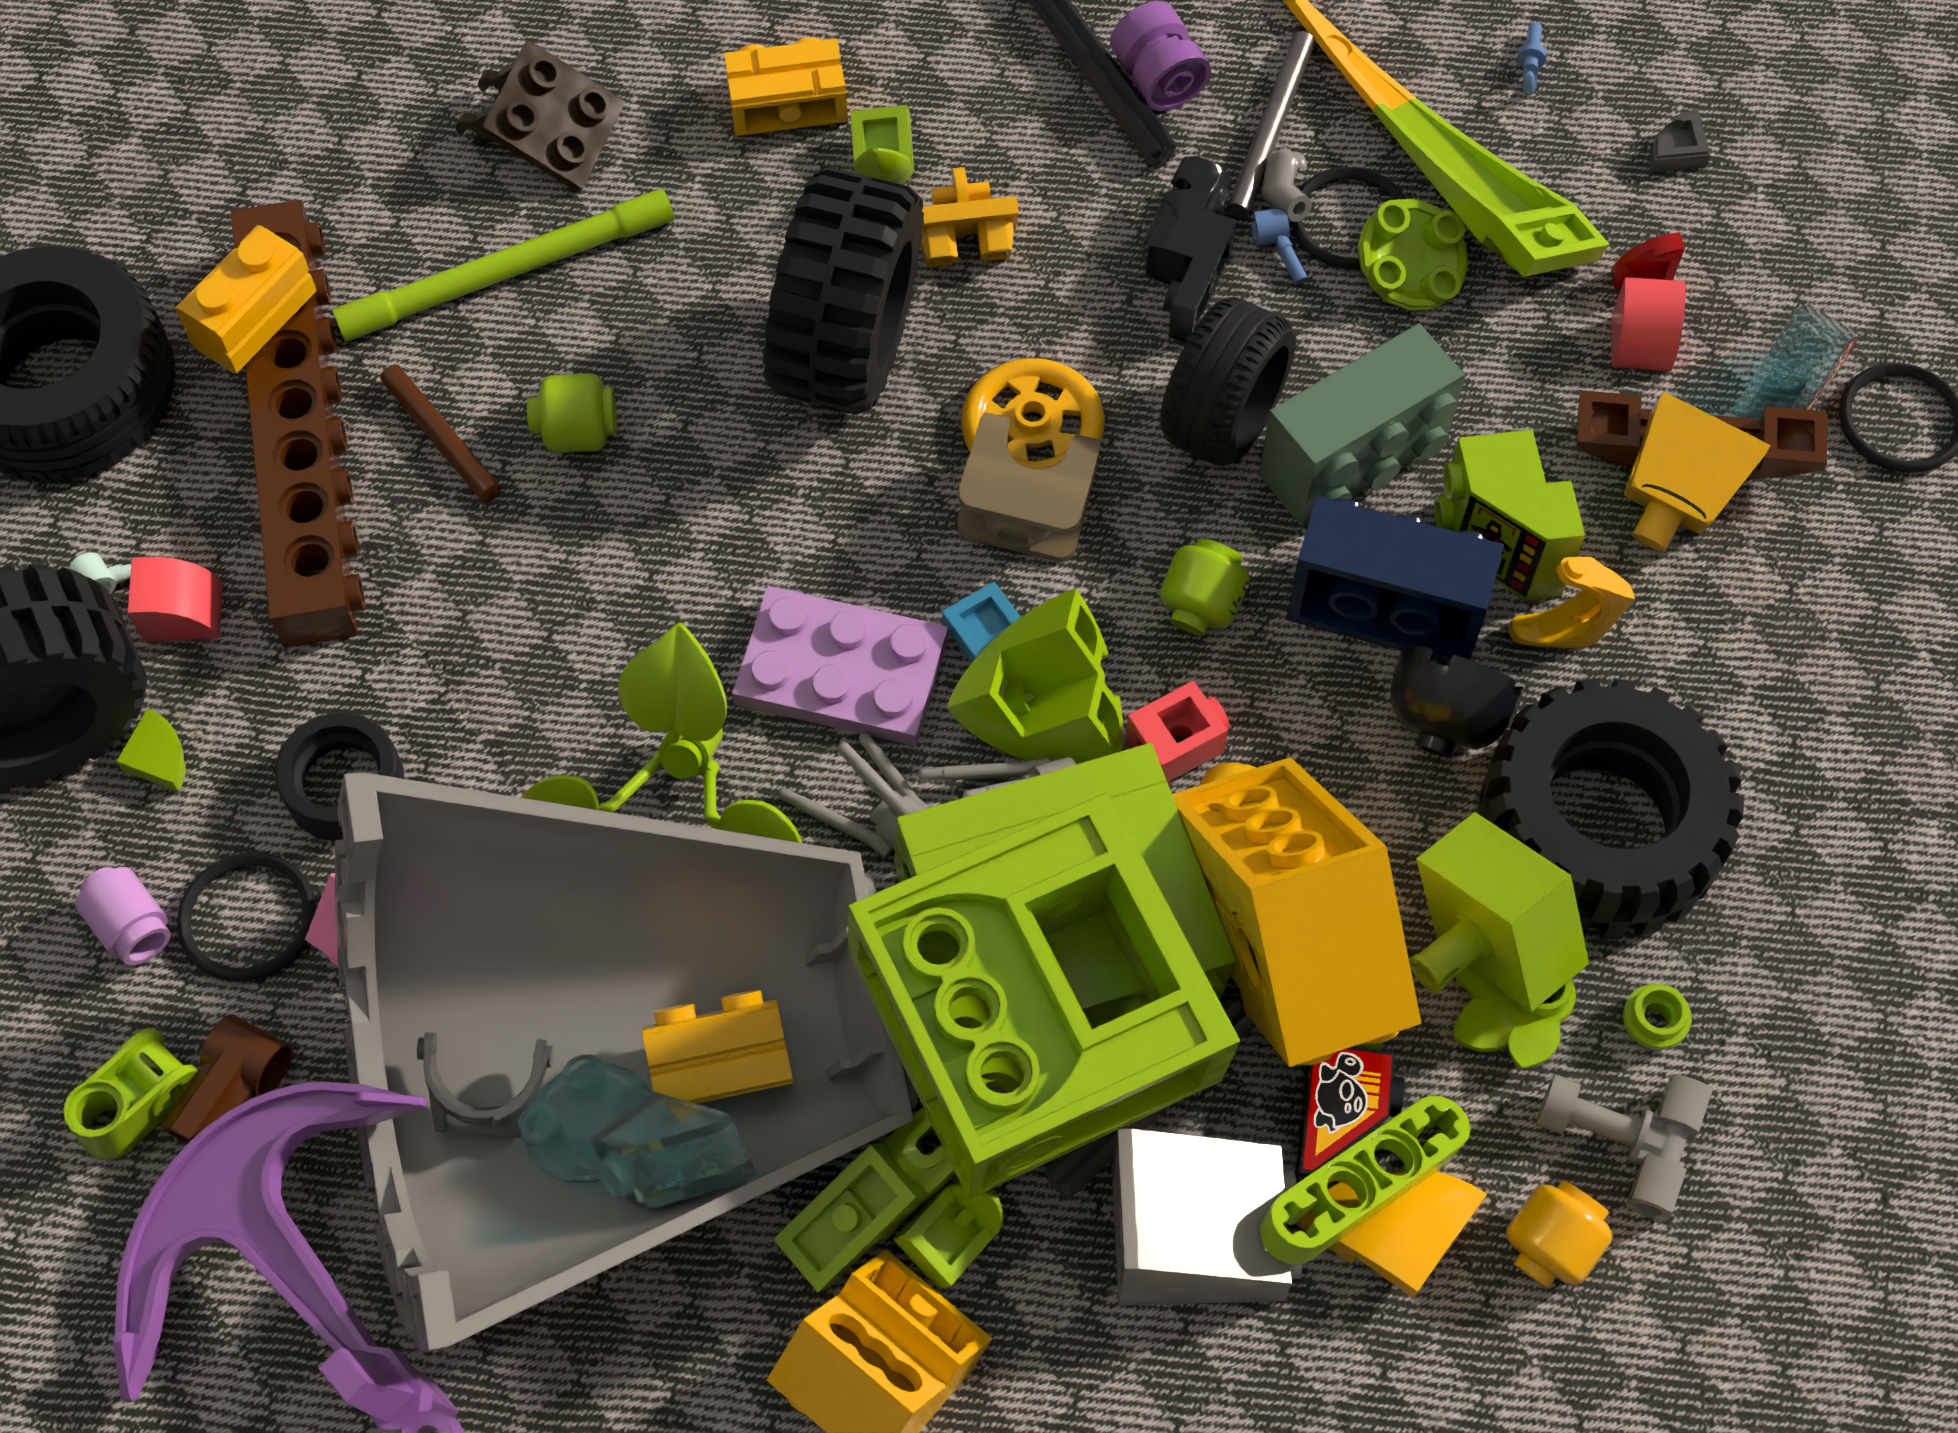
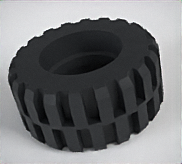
(842, 290)
(64, 674)
(1657, 750)

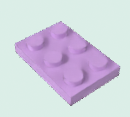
(841, 665)

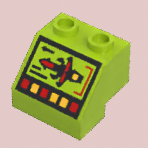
(1502, 494)

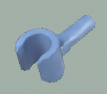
(1273, 228)

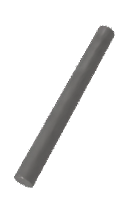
(1270, 125)

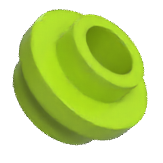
(1665, 1001)

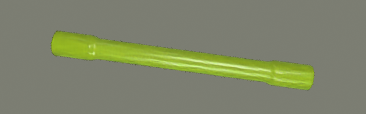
(387, 307)

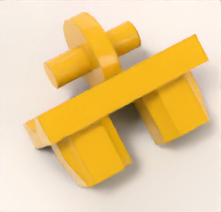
(967, 211)

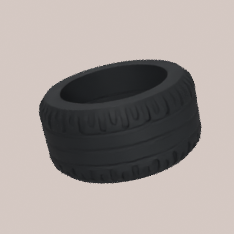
(1227, 381)

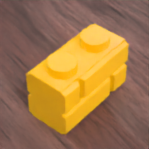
(786, 86)
(246, 299)
(718, 1050)

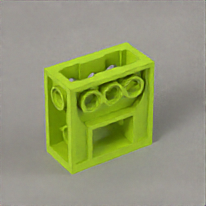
(975, 953)

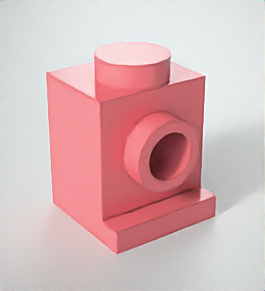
(1183, 714)

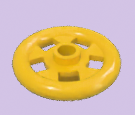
(1023, 377)

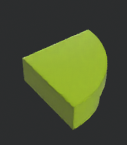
(154, 752)

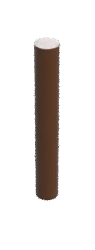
(440, 433)

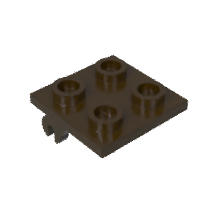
(546, 115)

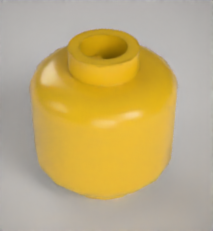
(1559, 1234)

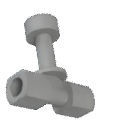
(1653, 1141)

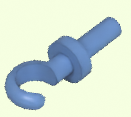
(1531, 57)

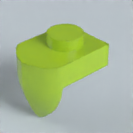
(883, 143)
(950, 1232)

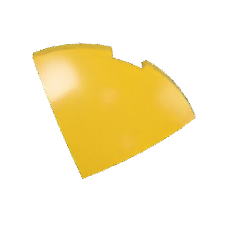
(1410, 1233)

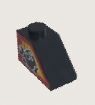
(1344, 1104)

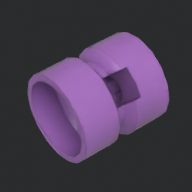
(1159, 56)

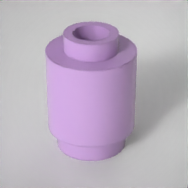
(123, 915)

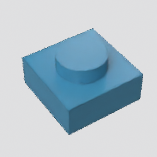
(979, 619)

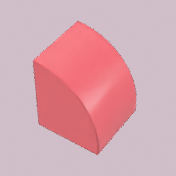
(1647, 324)
(174, 600)

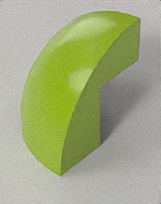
(1043, 687)

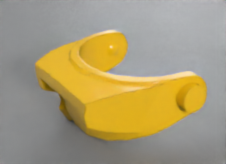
(1602, 597)

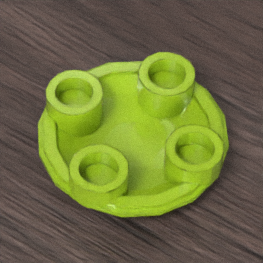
(1413, 254)

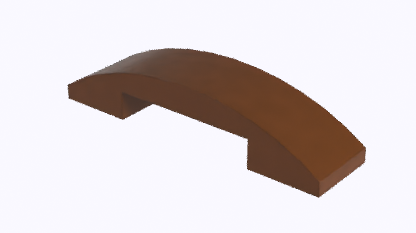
(1614, 425)

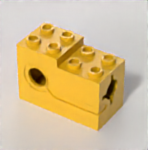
(1303, 910)

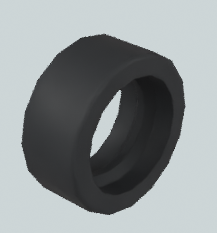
(316, 740)

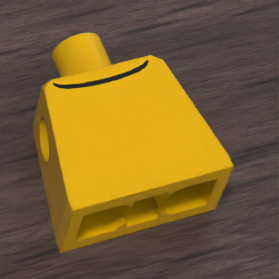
(1687, 470)

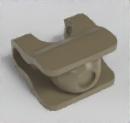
(1023, 506)

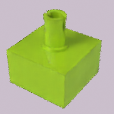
(1498, 914)

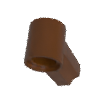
(235, 1067)

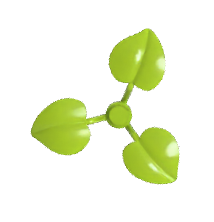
(679, 692)

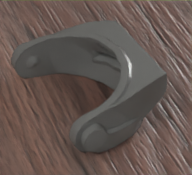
(461, 1118)

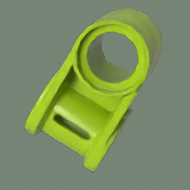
(130, 1089)

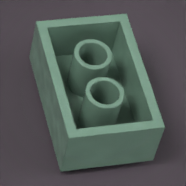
(1361, 423)

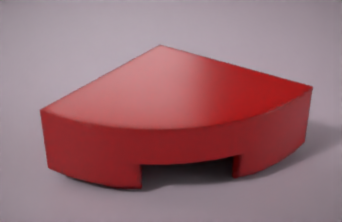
(1650, 260)

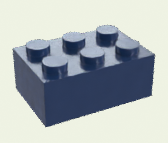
(1392, 579)

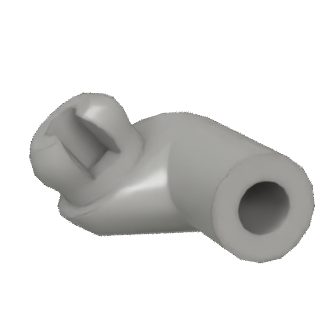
(1279, 180)

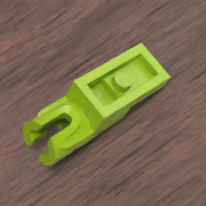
(865, 1203)

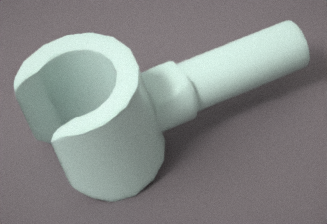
(93, 566)

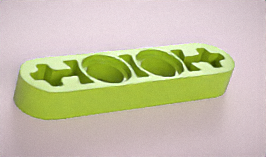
(1362, 1173)

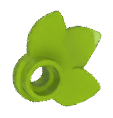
(1498, 1021)

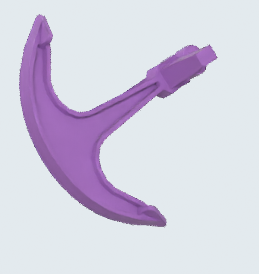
(230, 1192)

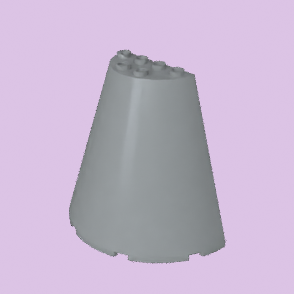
(572, 930)

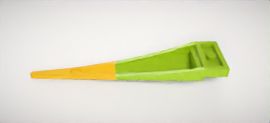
(1497, 202)

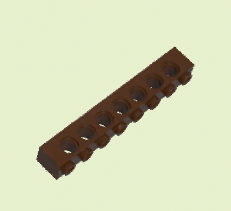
(324, 604)

